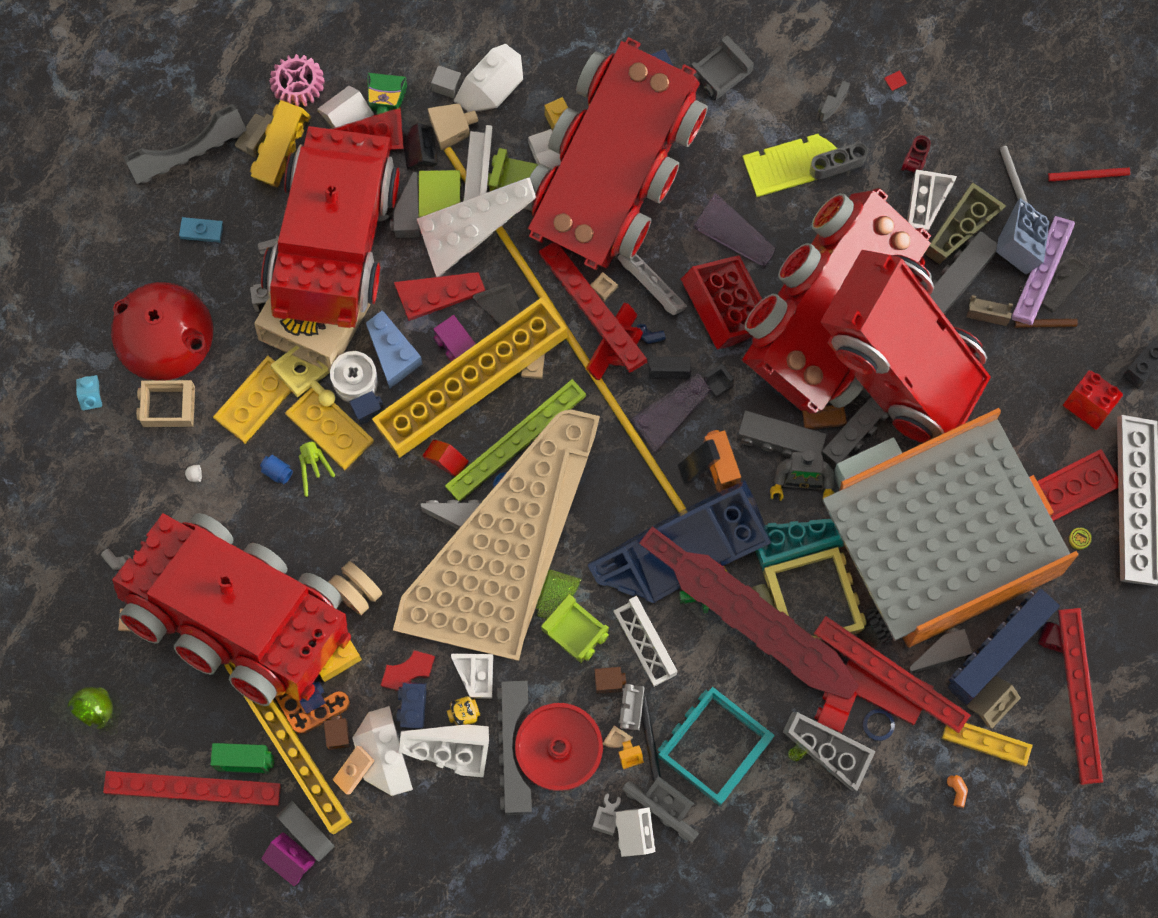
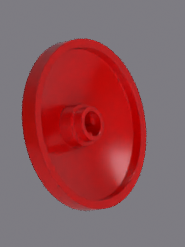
(559, 747)

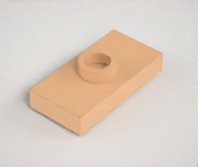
(353, 770)

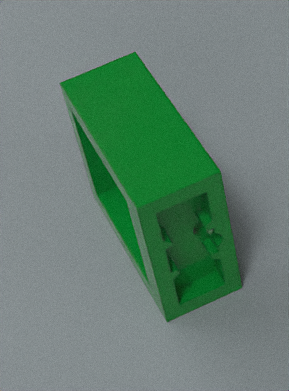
(241, 758)

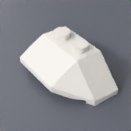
(491, 80)
(380, 740)

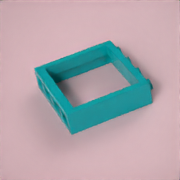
(692, 715)

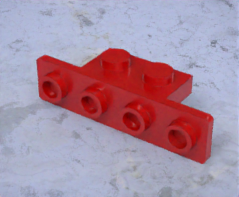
(604, 355)

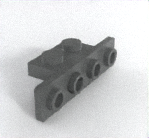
(666, 804)

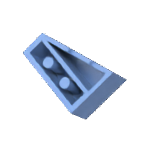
(393, 349)

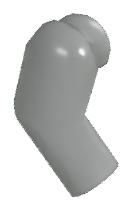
(114, 562)

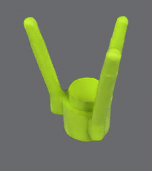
(310, 455)

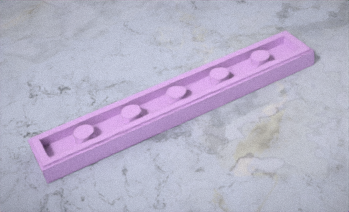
(1042, 275)

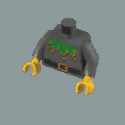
(804, 471)

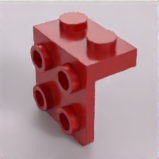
(1093, 399)

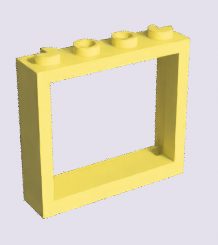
(845, 578)

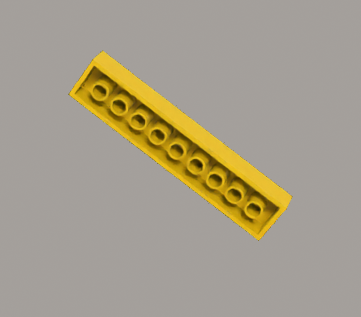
(470, 377)

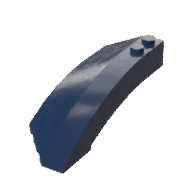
(718, 526)

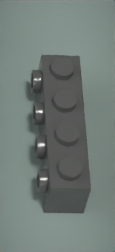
(853, 433)

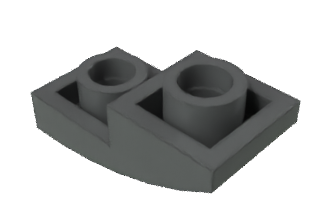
(833, 102)

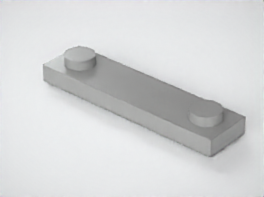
(653, 283)

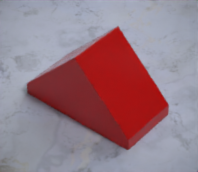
(445, 457)

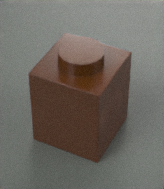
(609, 680)
(336, 733)

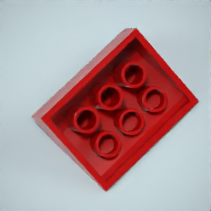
(723, 298)

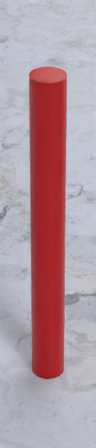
(1089, 174)

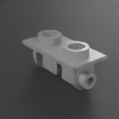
(631, 712)

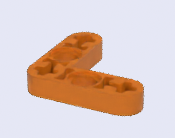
(312, 721)

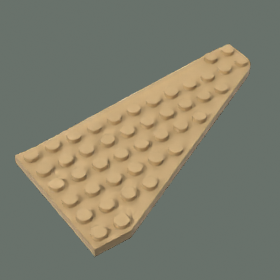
(494, 567)

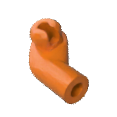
(960, 789)

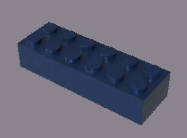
(1006, 642)

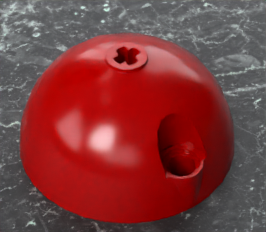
(160, 347)

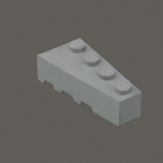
(834, 751)

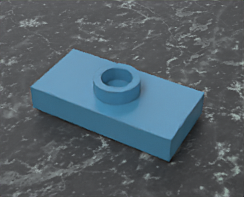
(201, 230)

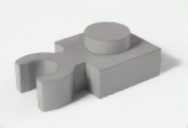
(606, 817)

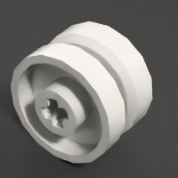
(353, 365)

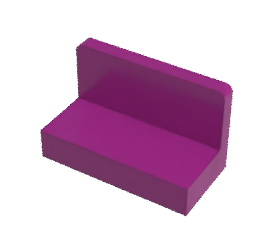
(288, 858)

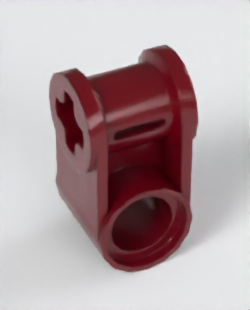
(916, 158)
(1051, 637)

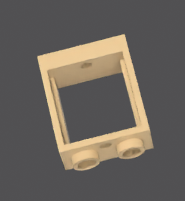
(184, 386)

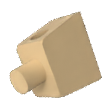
(451, 124)

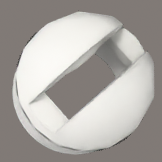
(194, 473)

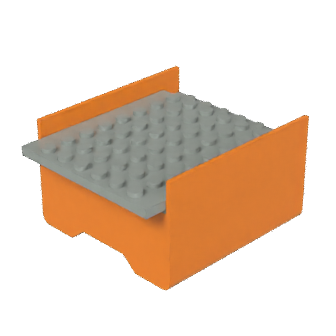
(948, 530)

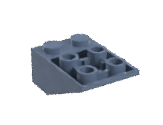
(1024, 237)

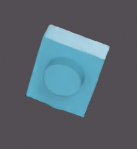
(88, 392)

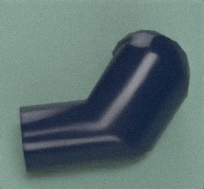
(649, 337)

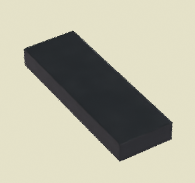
(699, 461)

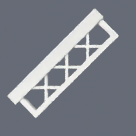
(477, 163)
(653, 638)

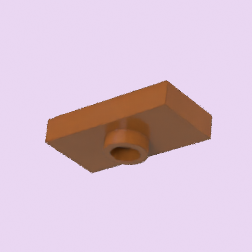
(827, 418)

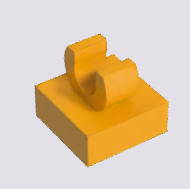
(630, 755)

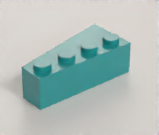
(797, 541)

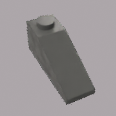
(407, 211)
(948, 649)

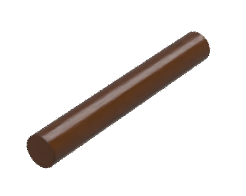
(1048, 323)

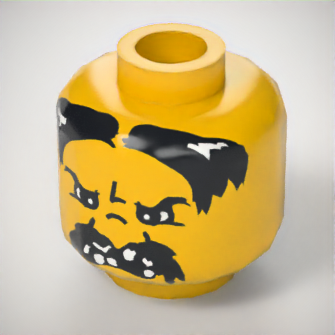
(463, 711)

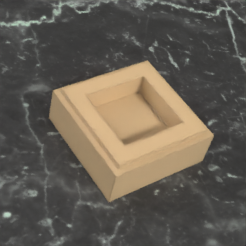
(604, 286)

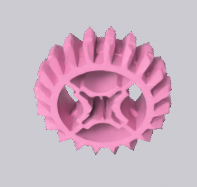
(296, 70)

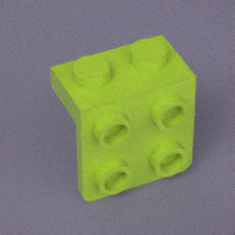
(508, 170)

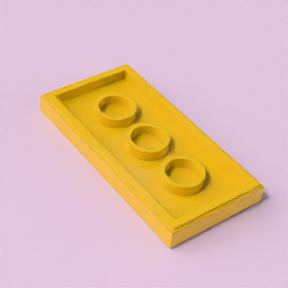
(253, 402)
(330, 429)

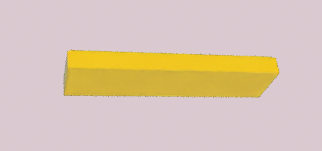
(990, 743)

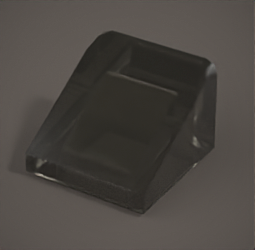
(870, 637)

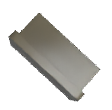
(255, 134)
(994, 701)

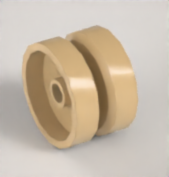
(356, 586)

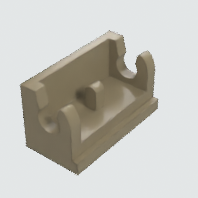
(989, 311)

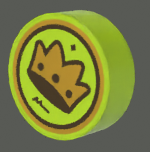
(1080, 538)

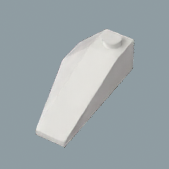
(455, 747)

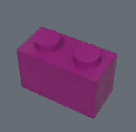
(453, 338)

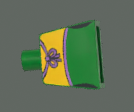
(385, 92)

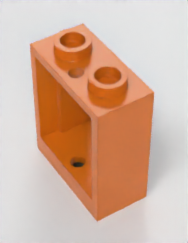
(725, 470)

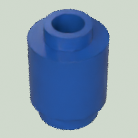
(276, 469)

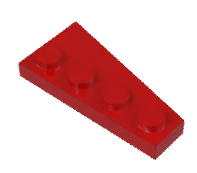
(383, 124)
(433, 294)

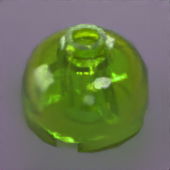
(92, 706)

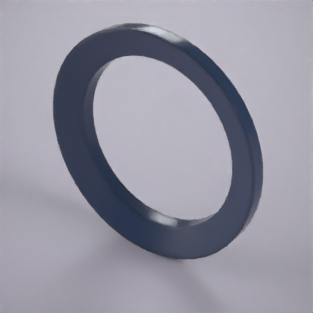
(869, 734)

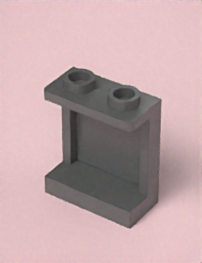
(722, 68)

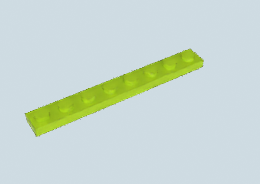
(514, 441)

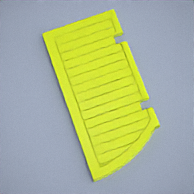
(785, 164)

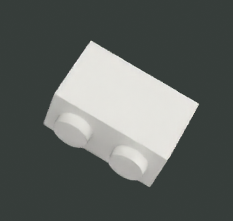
(635, 832)

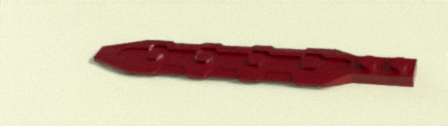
(754, 617)

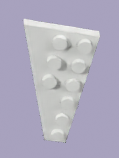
(462, 227)

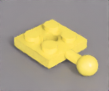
(301, 382)

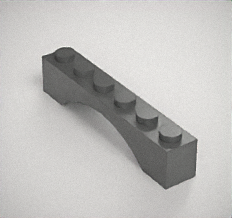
(148, 163)
(516, 792)

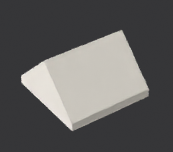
(345, 108)

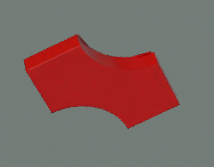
(415, 667)

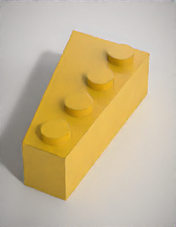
(279, 142)

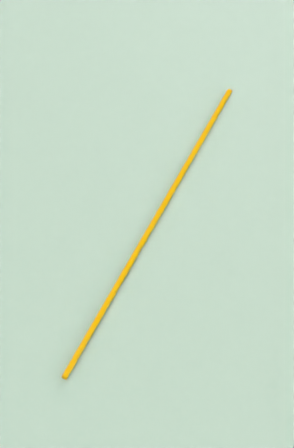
(581, 354)

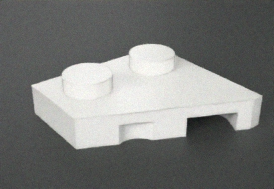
(476, 673)

